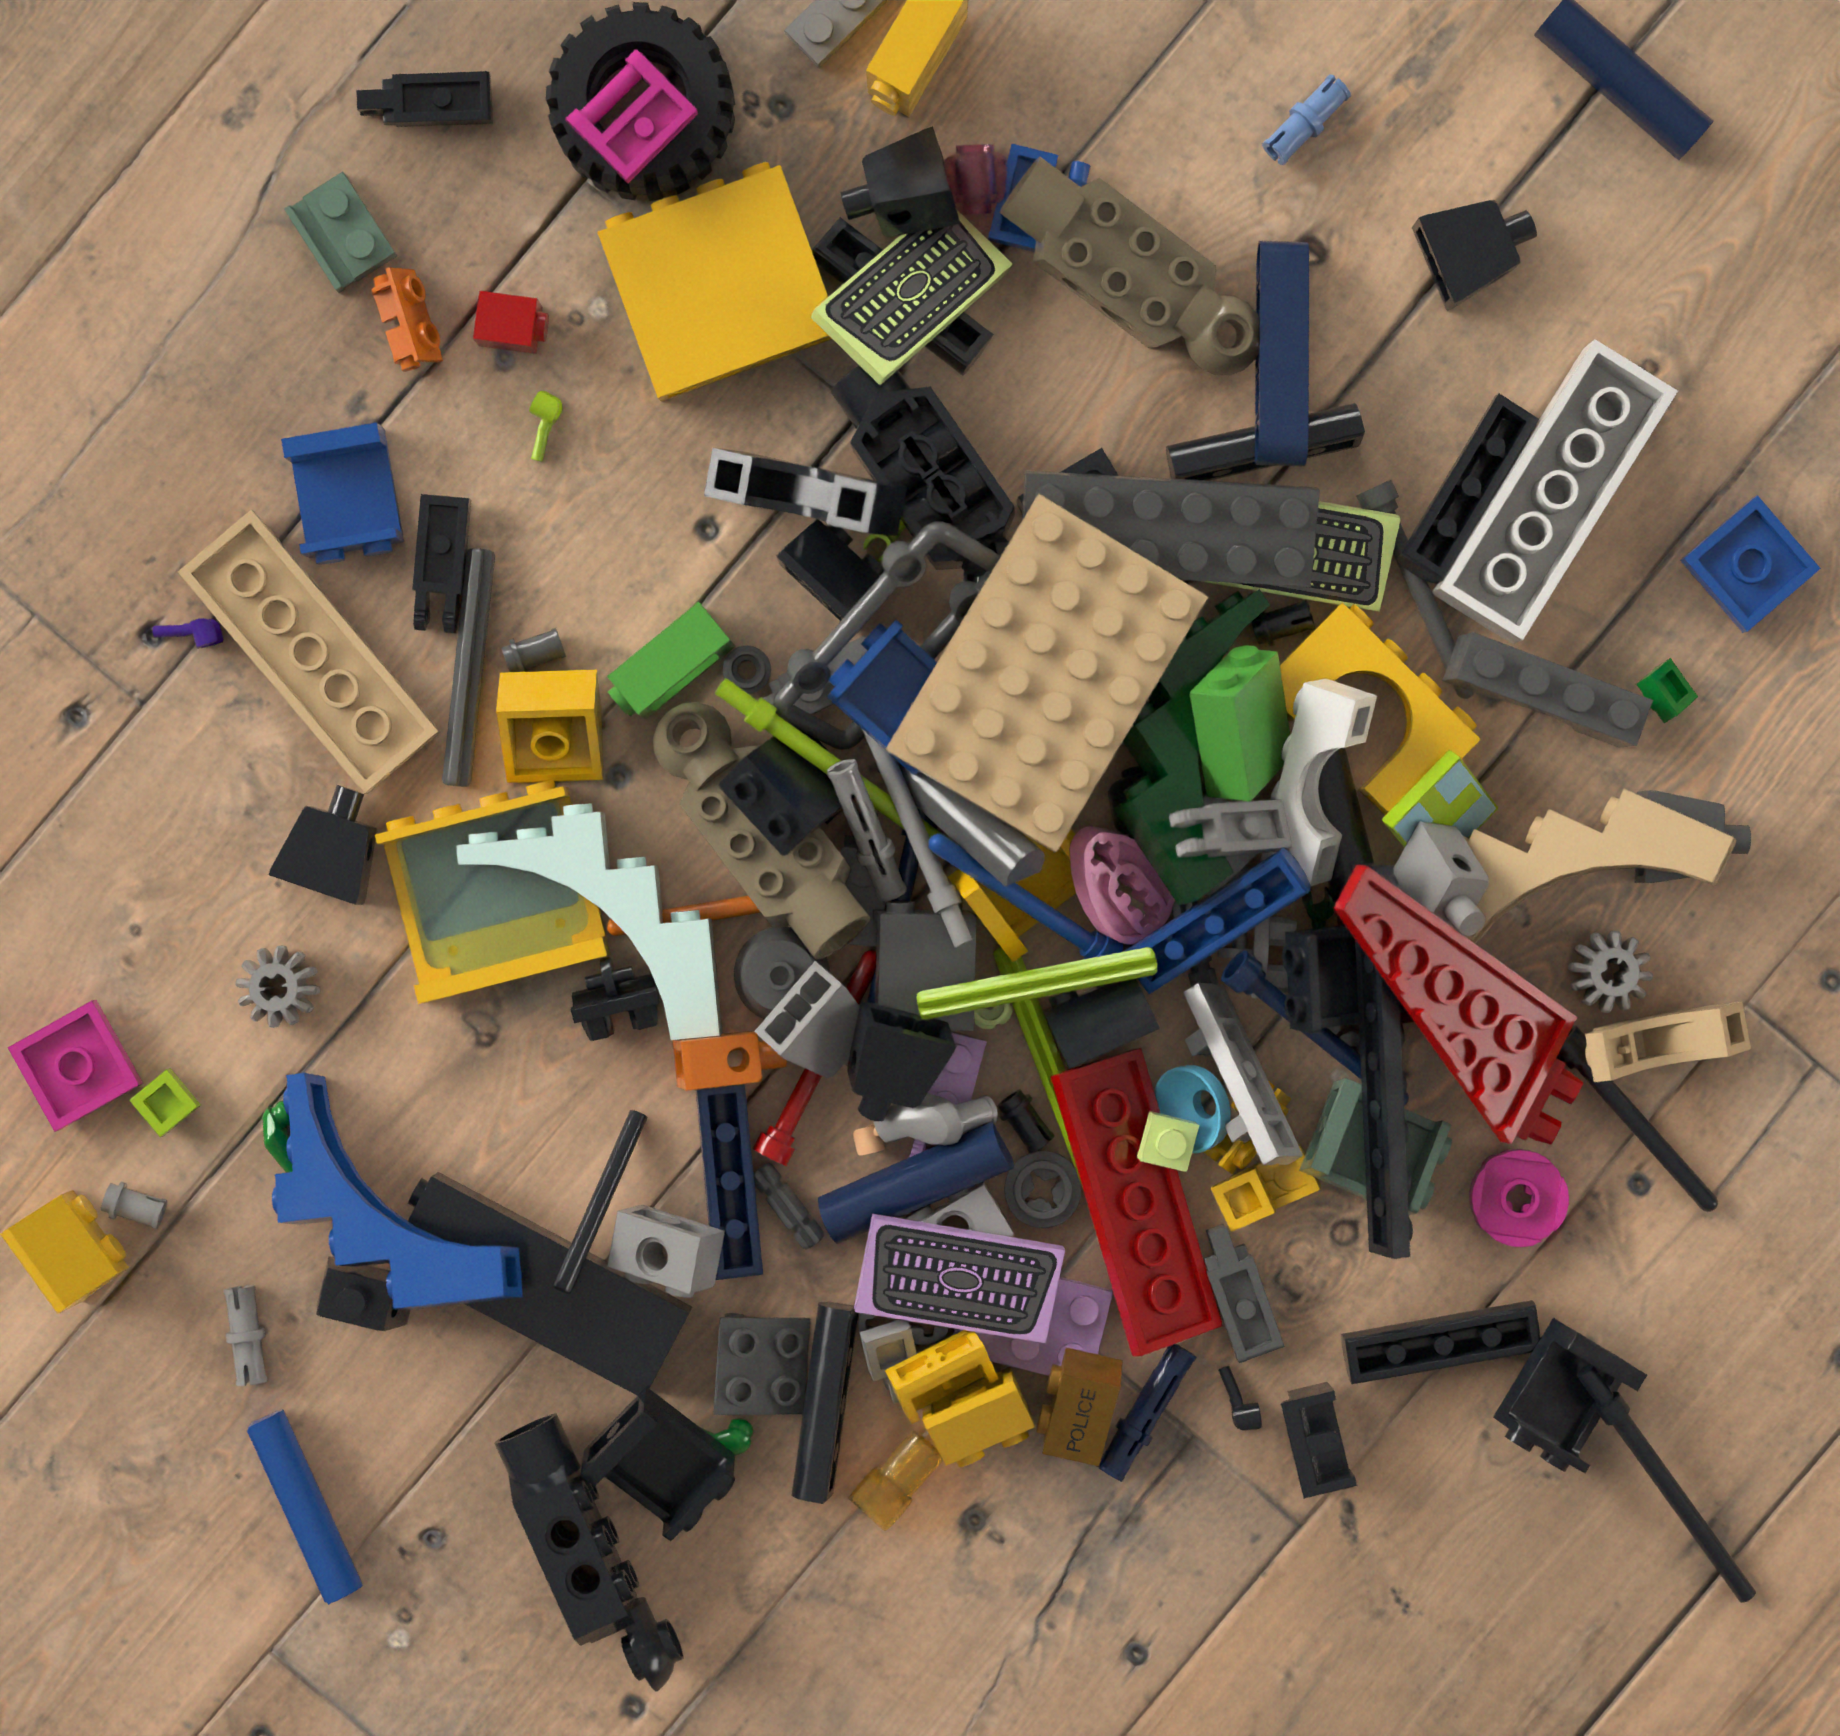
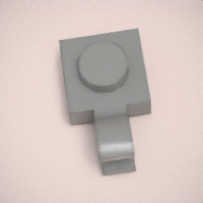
(886, 1347)

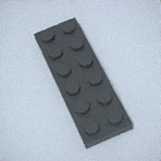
(1194, 525)

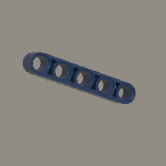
(1283, 354)

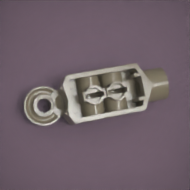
(1130, 267)
(789, 890)

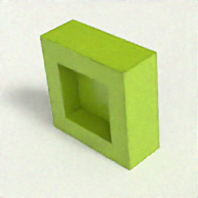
(165, 1102)

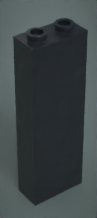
(605, 1322)

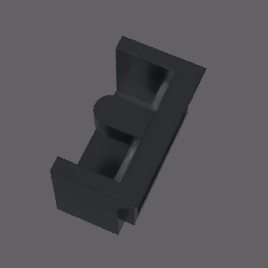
(1316, 1440)

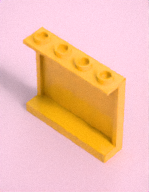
(716, 280)

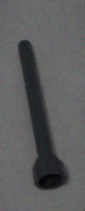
(1574, 1055)

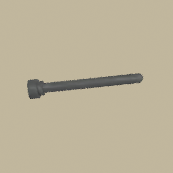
(1383, 500)

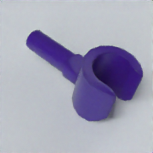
(205, 632)

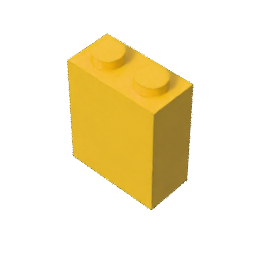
(913, 52)

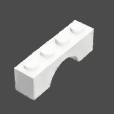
(1325, 721)

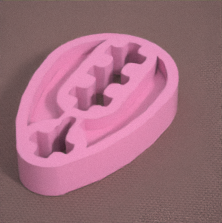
(1098, 887)

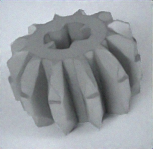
(1625, 978)
(259, 986)

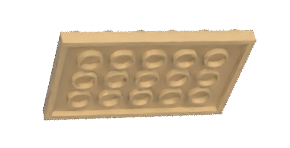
(1046, 673)

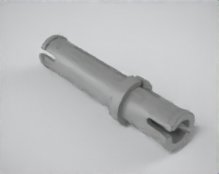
(885, 878)

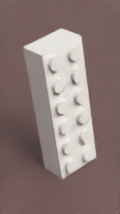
(1555, 491)

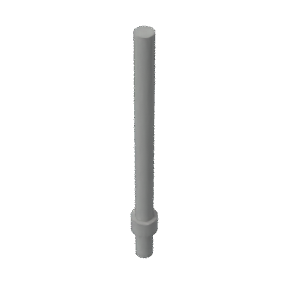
(943, 896)

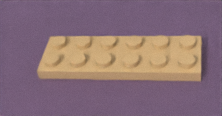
(309, 651)

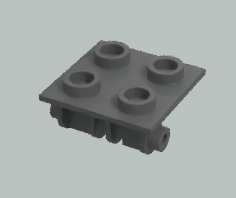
(761, 1365)

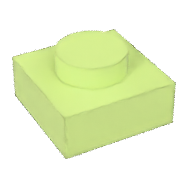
(1168, 1141)

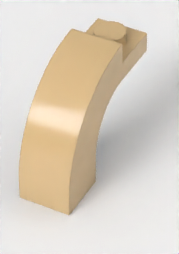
(1666, 1040)

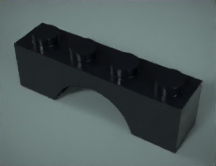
(805, 491)

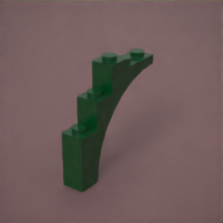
(1168, 749)

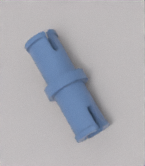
(1306, 119)

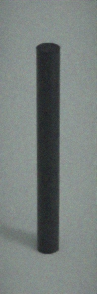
(600, 1202)

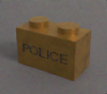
(1081, 1406)

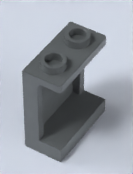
(919, 956)

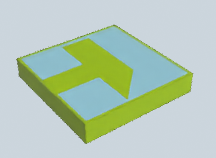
(1442, 796)

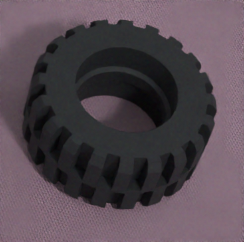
(662, 40)

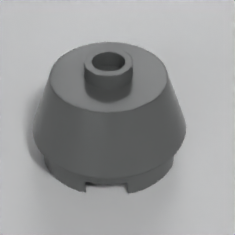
(770, 967)

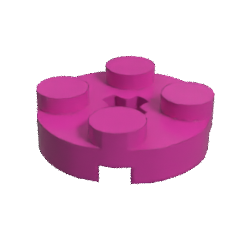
(1535, 1219)

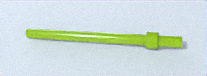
(763, 715)

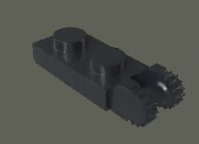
(440, 557)

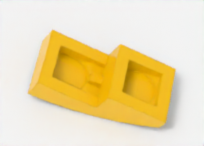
(1262, 1190)

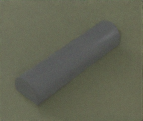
(986, 838)

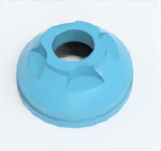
(1180, 1096)

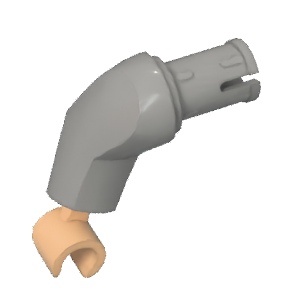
(933, 1122)

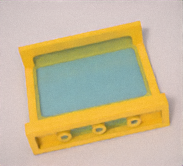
(486, 921)

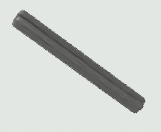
(468, 667)

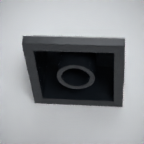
(829, 568)
(1098, 1020)

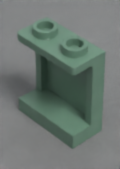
(1338, 1146)

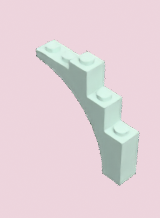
(578, 856)

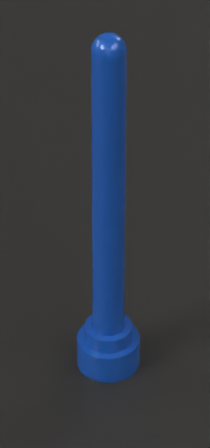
(1090, 943)

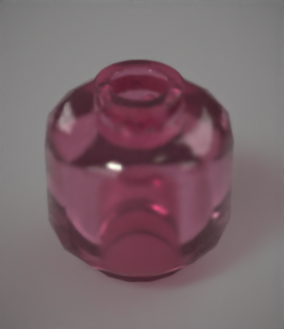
(977, 177)

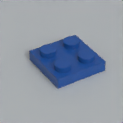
(1750, 564)

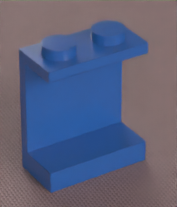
(345, 492)

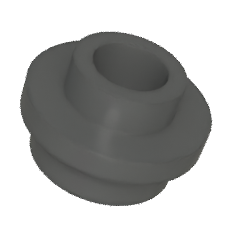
(751, 654)

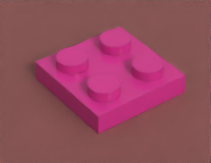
(75, 1065)

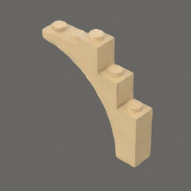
(1635, 836)

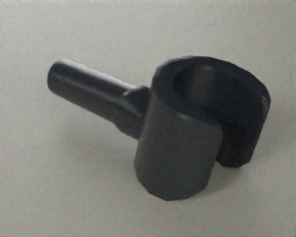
(1243, 1415)

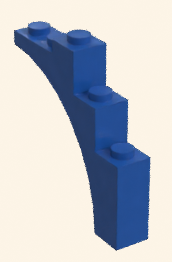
(366, 1231)

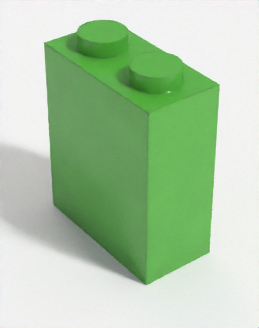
(1241, 723)

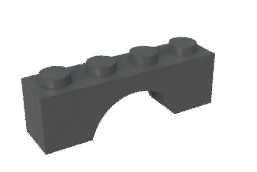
(1549, 688)

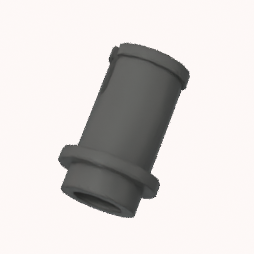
(533, 651)

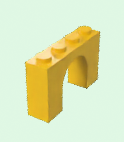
(1348, 646)

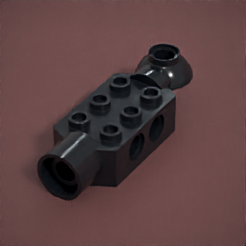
(916, 444)
(550, 1489)

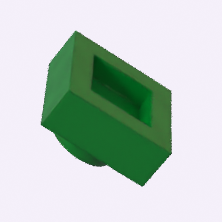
(1667, 689)

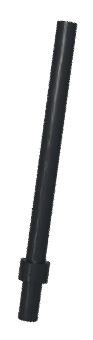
(1615, 1412)

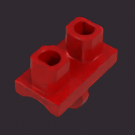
(1559, 1084)

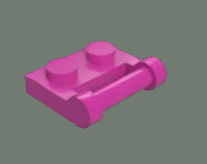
(643, 126)

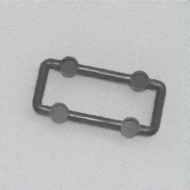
(903, 567)

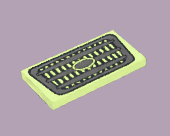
(910, 295)
(1349, 558)

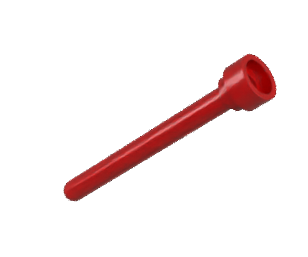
(778, 1140)

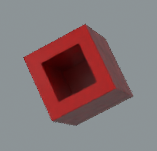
(510, 322)

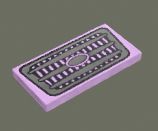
(959, 1278)

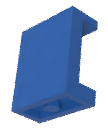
(882, 683)

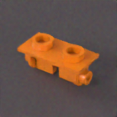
(402, 297)

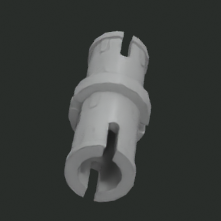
(245, 1335)

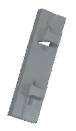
(1258, 1107)

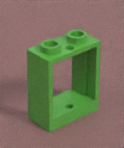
(669, 663)

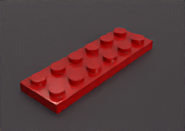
(1135, 1204)

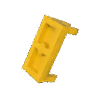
(940, 1372)

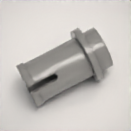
(133, 1205)

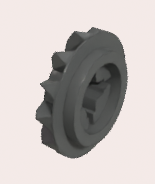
(1037, 1211)

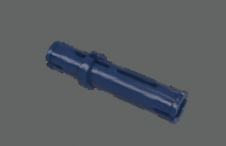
(1141, 1419)

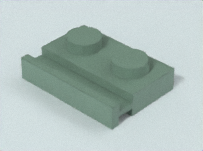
(340, 232)

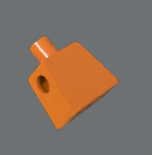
(704, 1064)

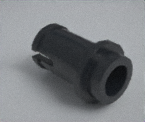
(1283, 622)
(1025, 1120)

